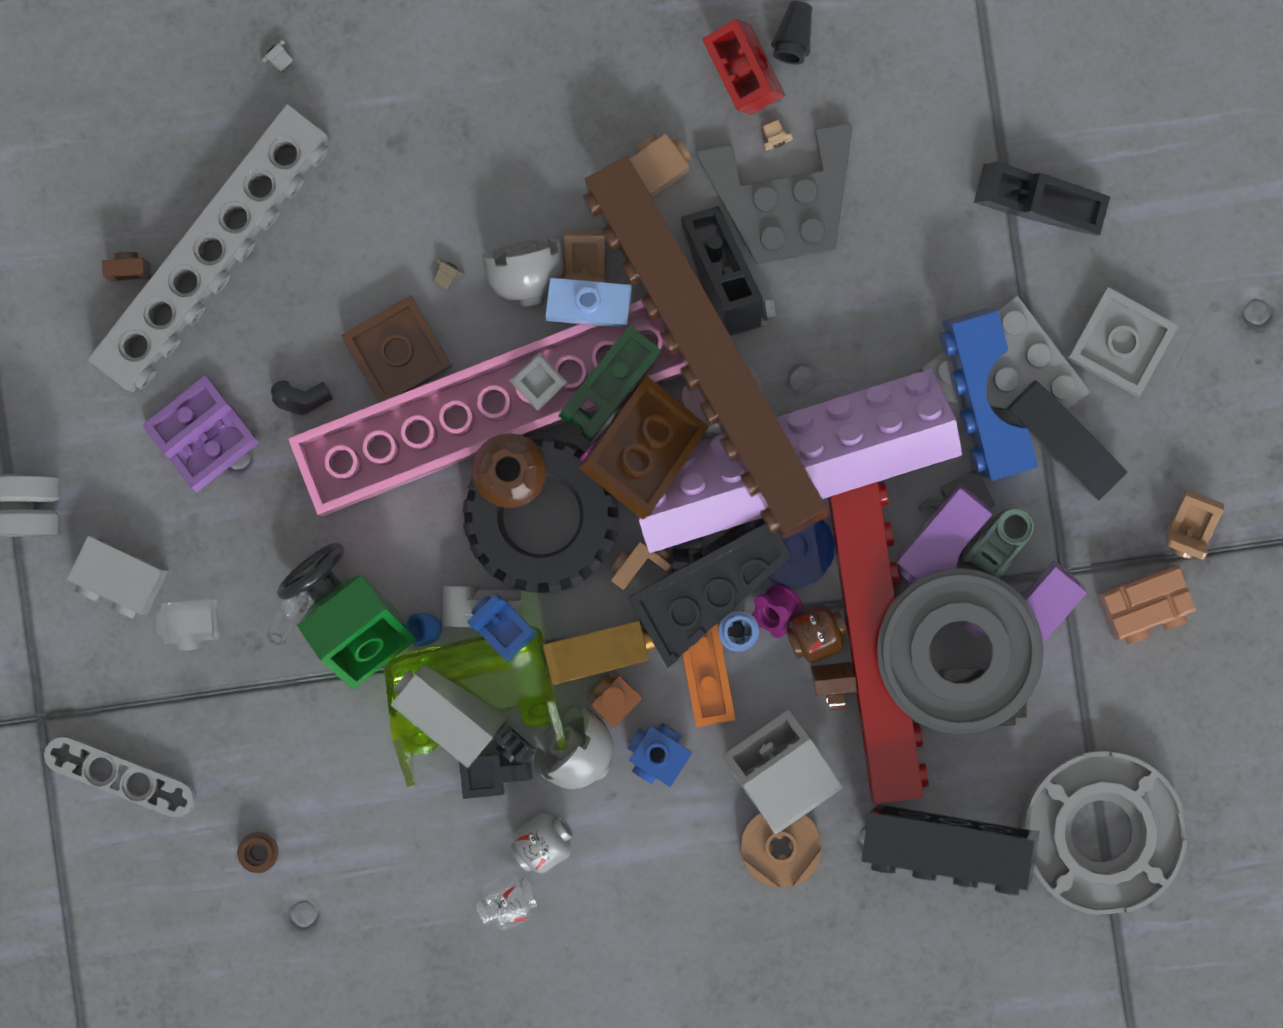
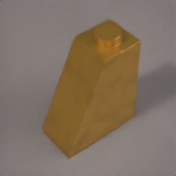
(597, 652)

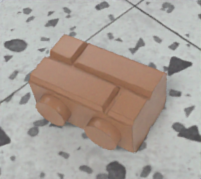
(1146, 604)

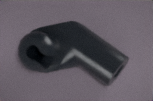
(298, 401)

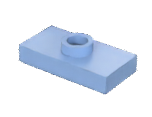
(588, 302)

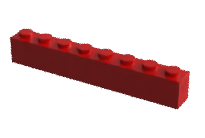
(867, 592)

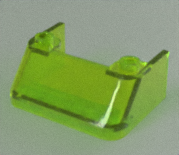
(482, 671)

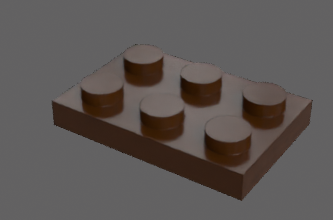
(644, 447)

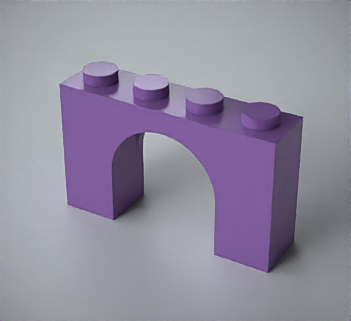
(948, 532)

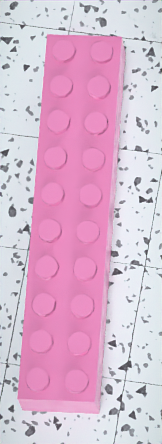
(455, 416)

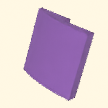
(200, 433)

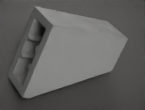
(447, 713)

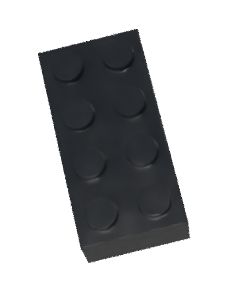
(950, 848)

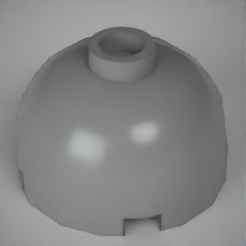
(524, 270)
(587, 752)

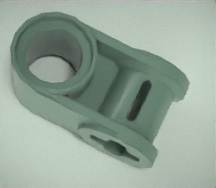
(998, 545)

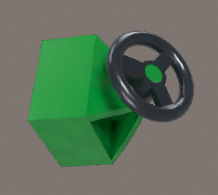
(350, 620)

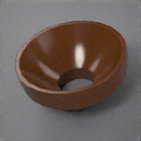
(528, 483)

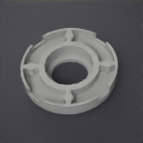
(1155, 841)

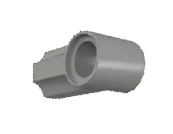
(460, 600)

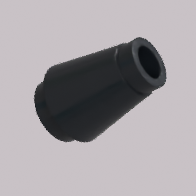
(793, 36)

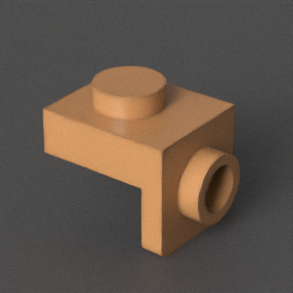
(584, 255)
(1193, 525)
(628, 565)

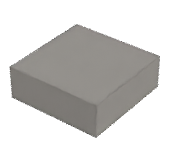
(538, 381)

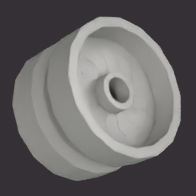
(17, 502)

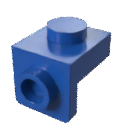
(501, 626)

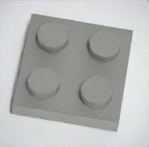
(1122, 342)

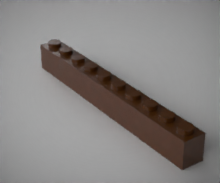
(705, 348)

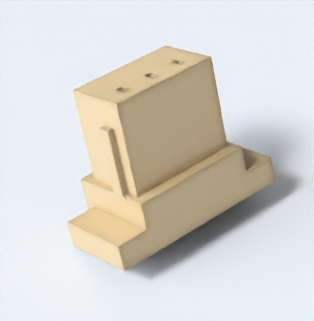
(775, 135)

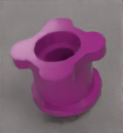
(776, 608)

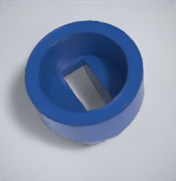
(425, 628)

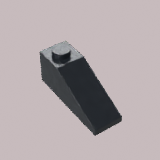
(723, 270)

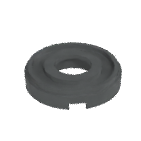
(917, 617)

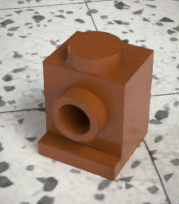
(614, 698)

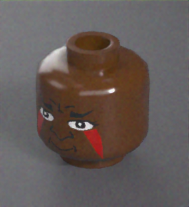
(816, 633)

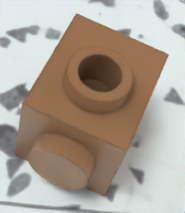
(660, 162)

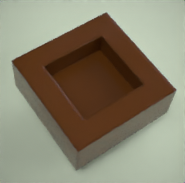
(126, 267)

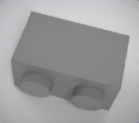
(117, 576)

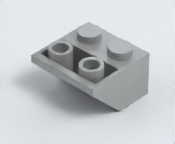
(782, 772)

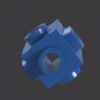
(666, 768)

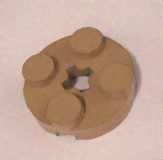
(780, 870)

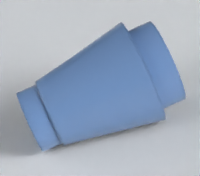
(746, 638)

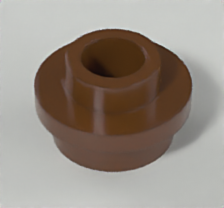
(245, 852)

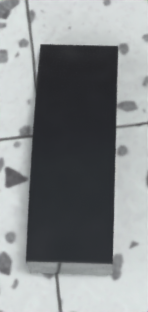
(1041, 198)
(1067, 440)

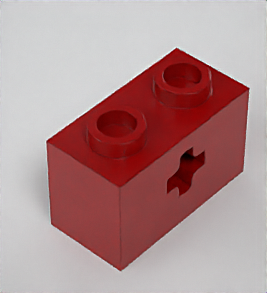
(743, 66)

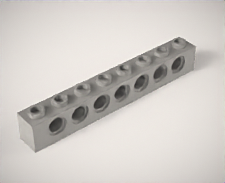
(138, 320)

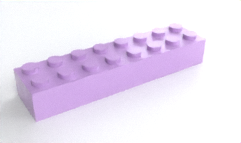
(838, 442)

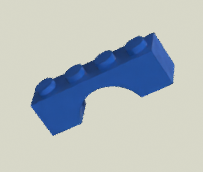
(975, 345)

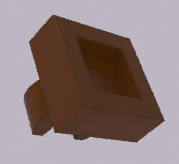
(833, 682)

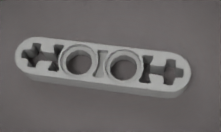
(119, 780)

